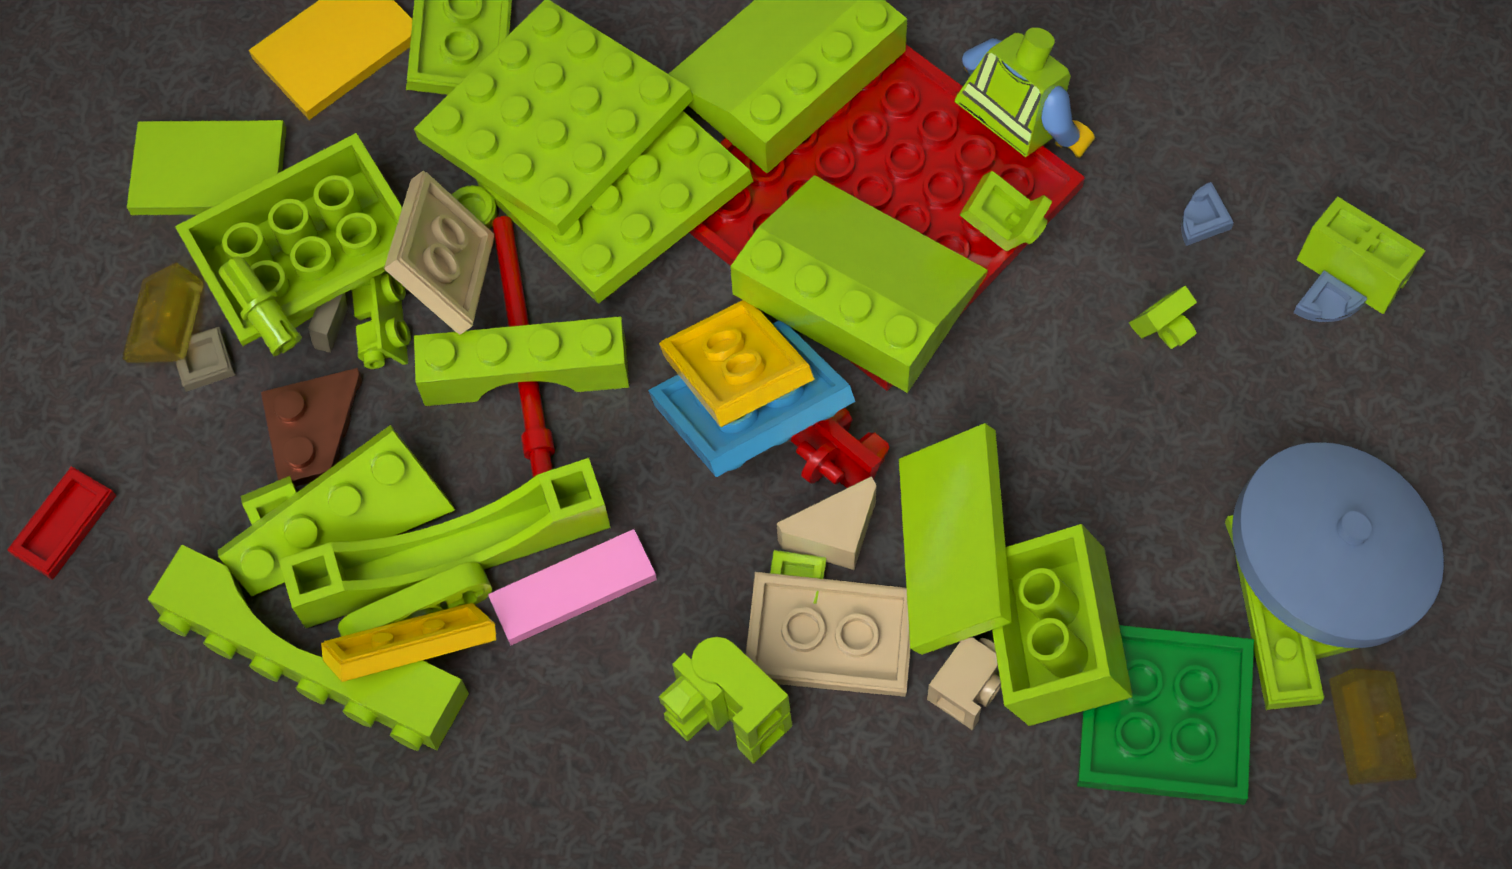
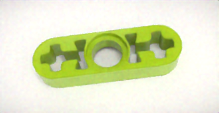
(445, 590)

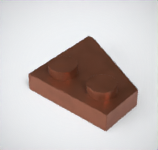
(309, 423)

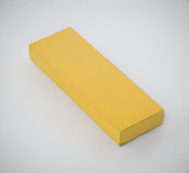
(407, 641)

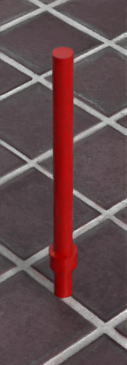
(536, 439)

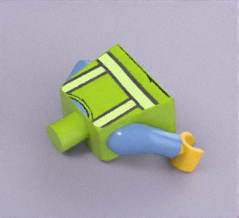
(1022, 93)

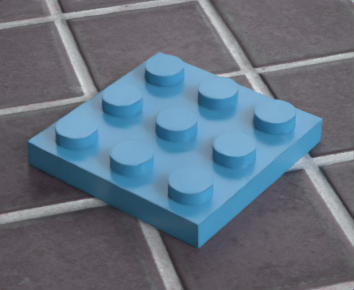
(768, 426)

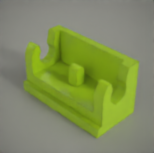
(1360, 253)

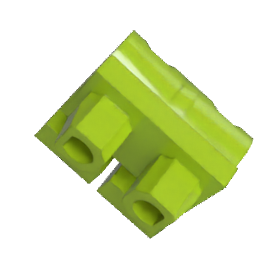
(723, 687)

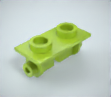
(387, 331)

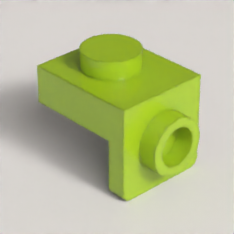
(1005, 213)

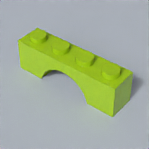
(569, 353)

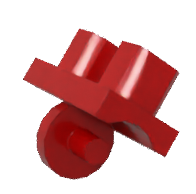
(837, 453)

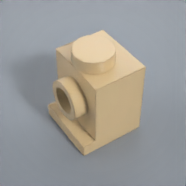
(966, 680)

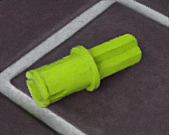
(259, 306)

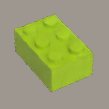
(1064, 629)

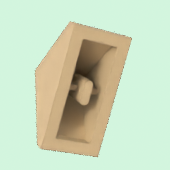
(833, 526)

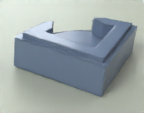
(1204, 216)
(1329, 300)

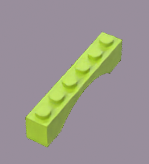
(535, 517)
(207, 599)

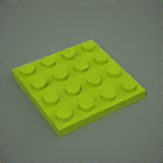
(554, 116)
(644, 211)

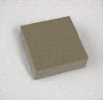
(327, 323)
(205, 360)

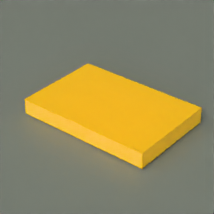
(332, 49)
(735, 362)

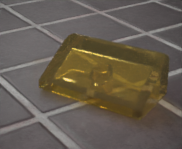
(164, 316)
(1371, 726)

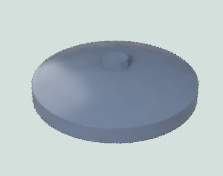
(1337, 545)

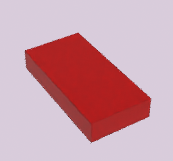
(61, 523)

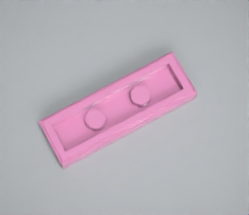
(572, 587)

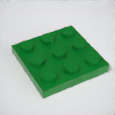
(1183, 725)

